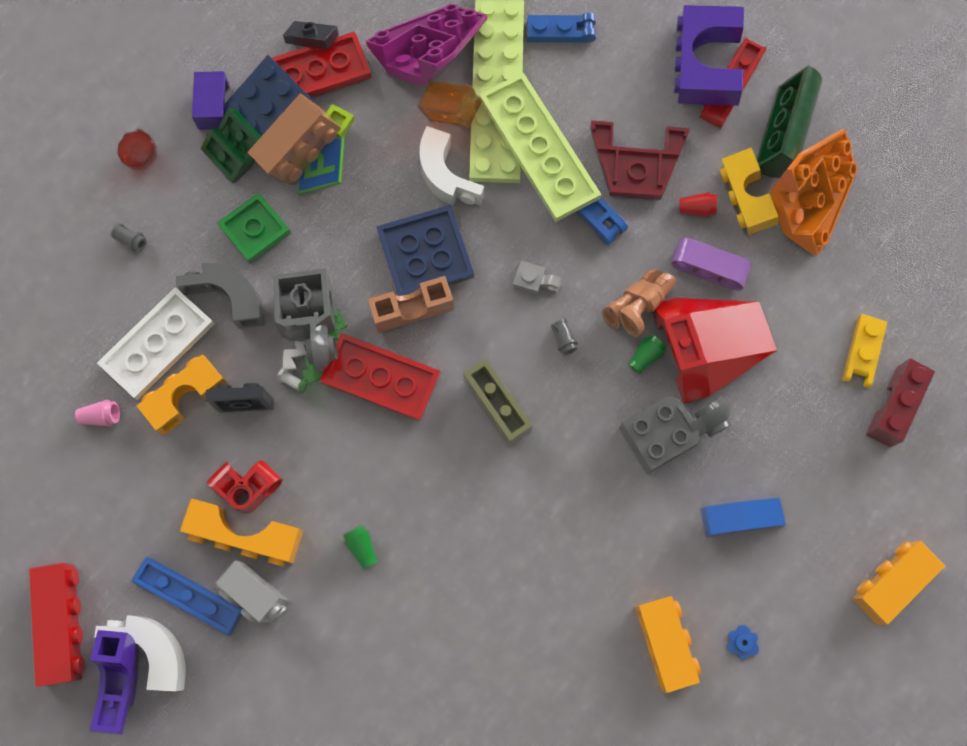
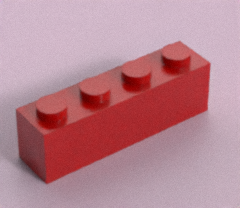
(56, 624)

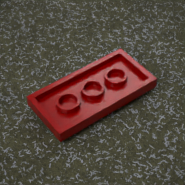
(327, 69)
(381, 377)

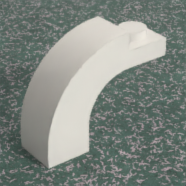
(441, 182)
(162, 649)

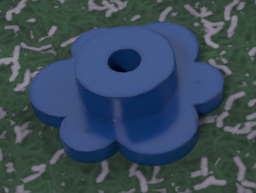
(735, 644)

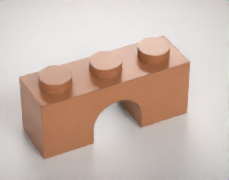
(396, 311)

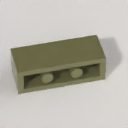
(497, 402)

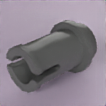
(133, 240)
(564, 337)

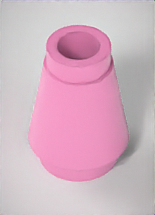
(100, 414)

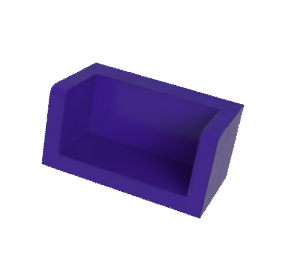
(209, 99)

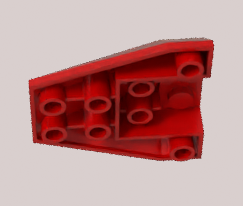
(713, 341)

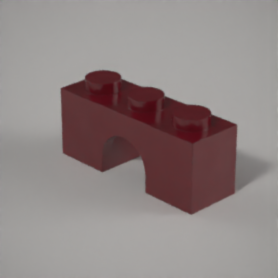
(907, 392)

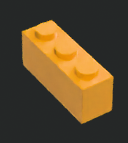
(897, 582)
(668, 644)

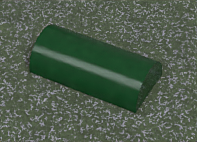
(789, 122)

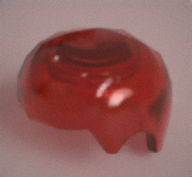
(137, 150)

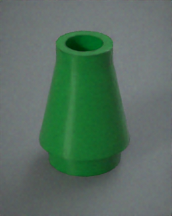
(647, 353)
(360, 545)

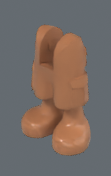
(641, 296)

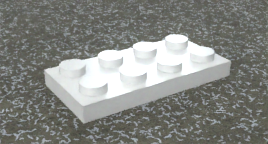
(155, 343)

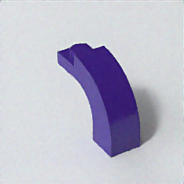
(118, 668)

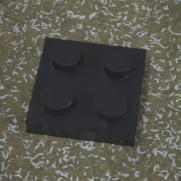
(247, 398)

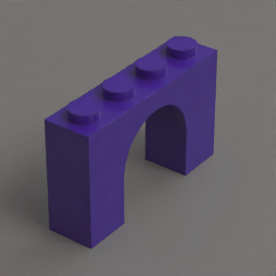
(696, 81)

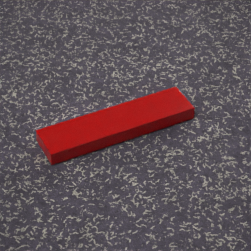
(746, 58)

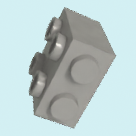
(251, 591)

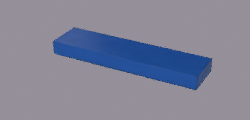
(187, 595)

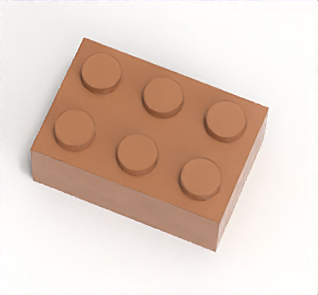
(294, 140)

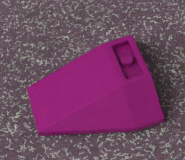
(427, 44)

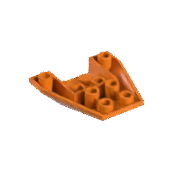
(814, 191)

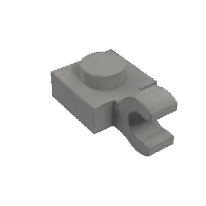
(533, 277)

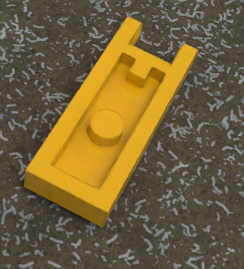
(865, 349)

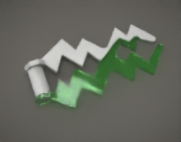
(310, 375)

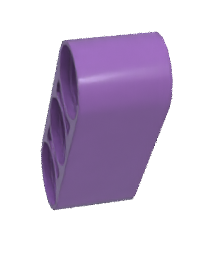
(711, 264)

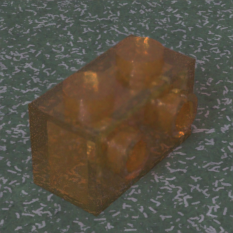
(450, 103)

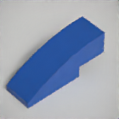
(742, 516)

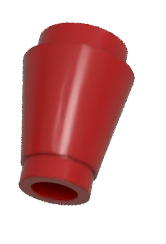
(699, 205)

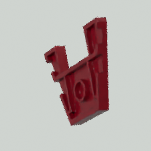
(637, 170)

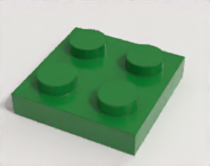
(254, 227)

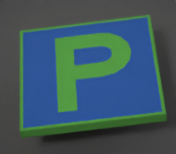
(325, 170)

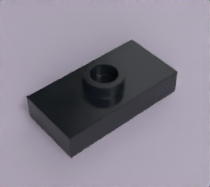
(310, 34)

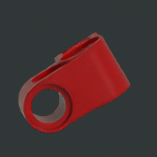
(258, 482)

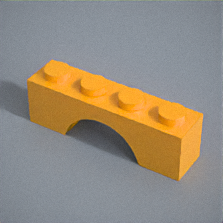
(209, 522)

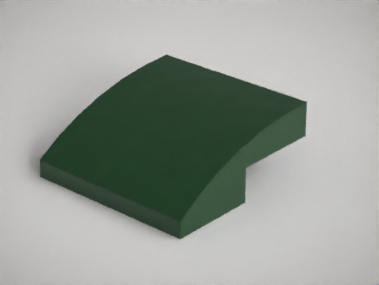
(230, 145)

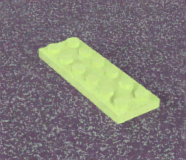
(539, 147)

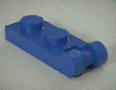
(561, 28)
(597, 214)

